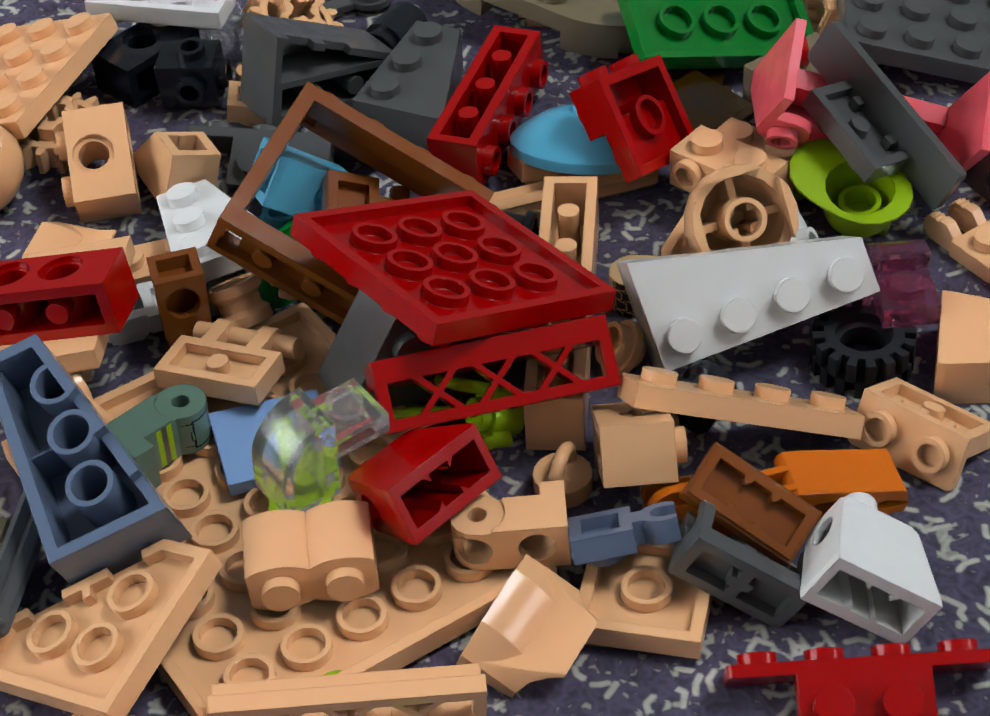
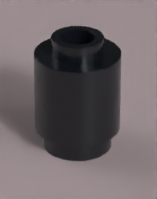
(396, 23)

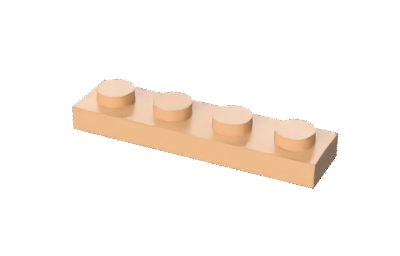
(717, 399)

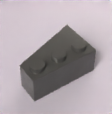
(289, 52)
(414, 81)
(374, 335)

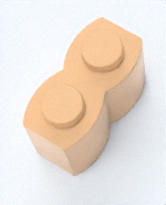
(309, 555)

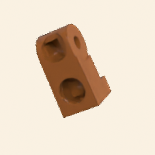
(179, 292)

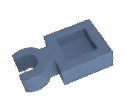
(612, 534)

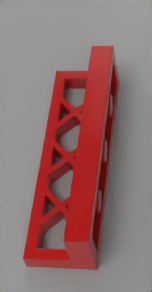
(493, 352)

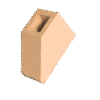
(175, 159)

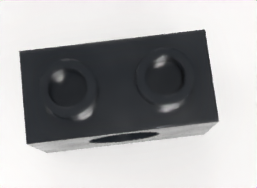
(128, 61)

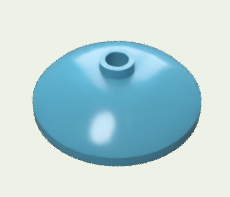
(560, 144)

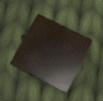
(710, 102)

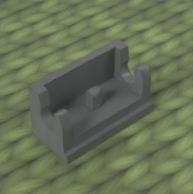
(735, 570)

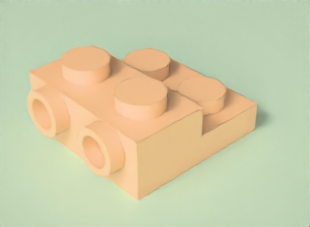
(729, 144)

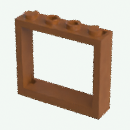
(288, 262)

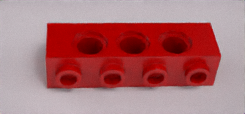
(65, 295)

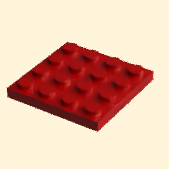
(452, 266)

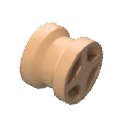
(240, 300)

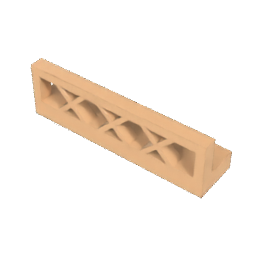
(400, 692)

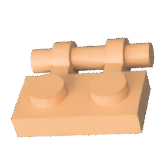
(228, 360)

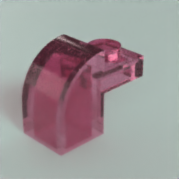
(905, 284)

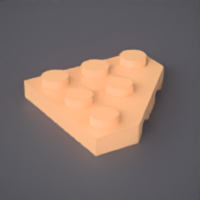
(106, 633)

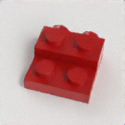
(635, 111)

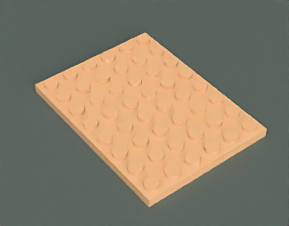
(422, 591)

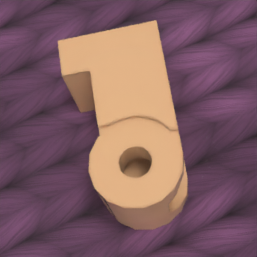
(502, 531)

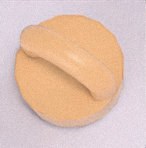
(566, 466)

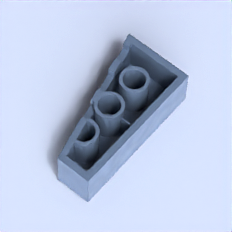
(77, 475)

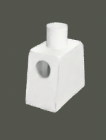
(869, 570)

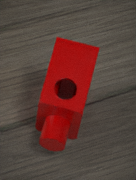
(424, 479)

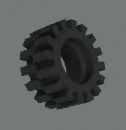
(857, 368)

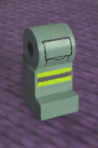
(165, 428)

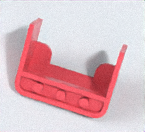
(781, 87)

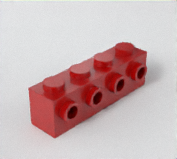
(490, 102)

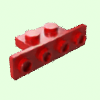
(874, 685)

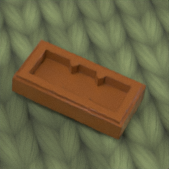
(751, 504)

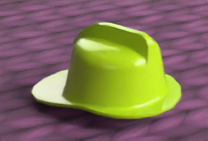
(847, 201)

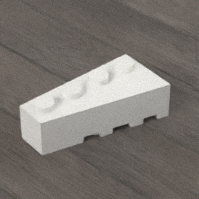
(734, 295)

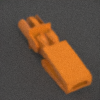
(815, 477)

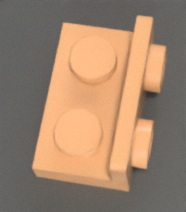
(921, 431)

